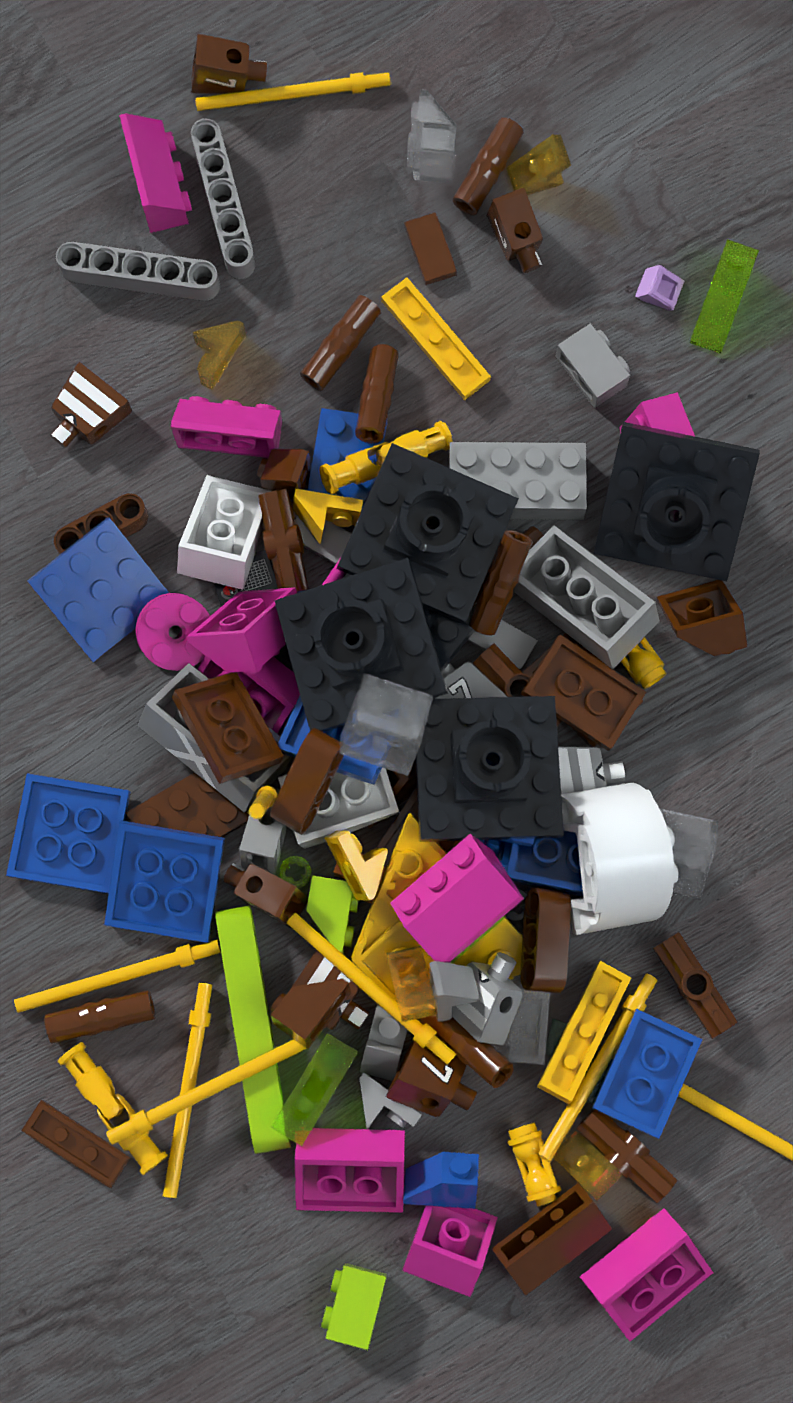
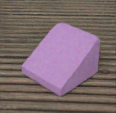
(660, 287)

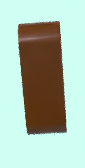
(112, 509)
(307, 781)
(545, 940)

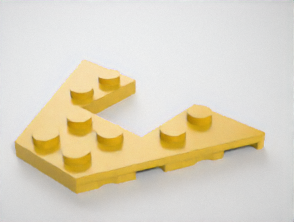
(385, 932)

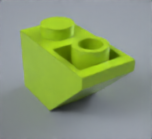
(330, 909)

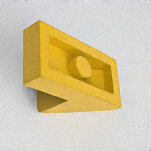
(317, 507)
(359, 870)

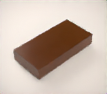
(430, 248)

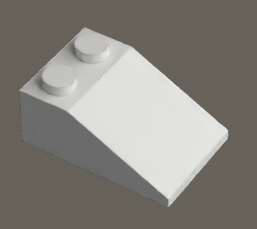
(222, 533)
(349, 807)

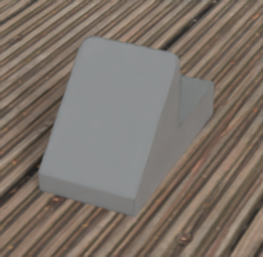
(451, 987)
(383, 1046)
(374, 1101)

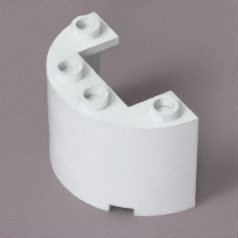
(622, 857)

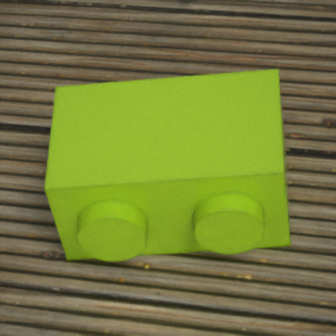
(355, 1305)

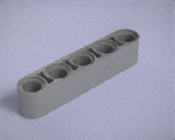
(221, 184)
(126, 260)

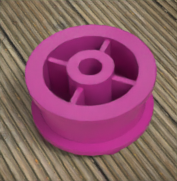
(154, 627)

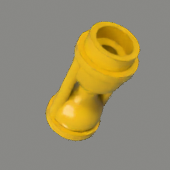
(644, 665)
(538, 1180)

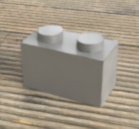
(593, 364)

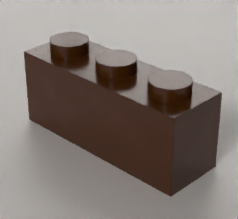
(552, 1238)

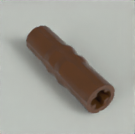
(488, 166)
(340, 342)
(377, 394)
(500, 582)
(99, 1016)
(479, 1056)

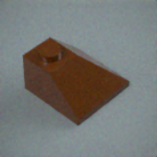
(706, 617)

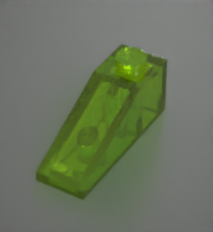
(724, 296)
(315, 1089)

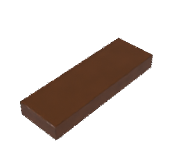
(76, 1144)

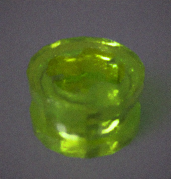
(301, 862)

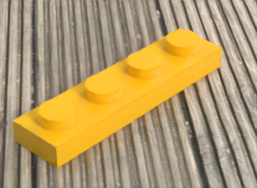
(435, 338)
(584, 1032)

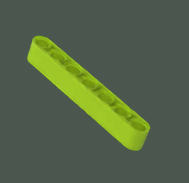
(251, 1024)

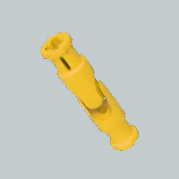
(358, 467)
(99, 1090)

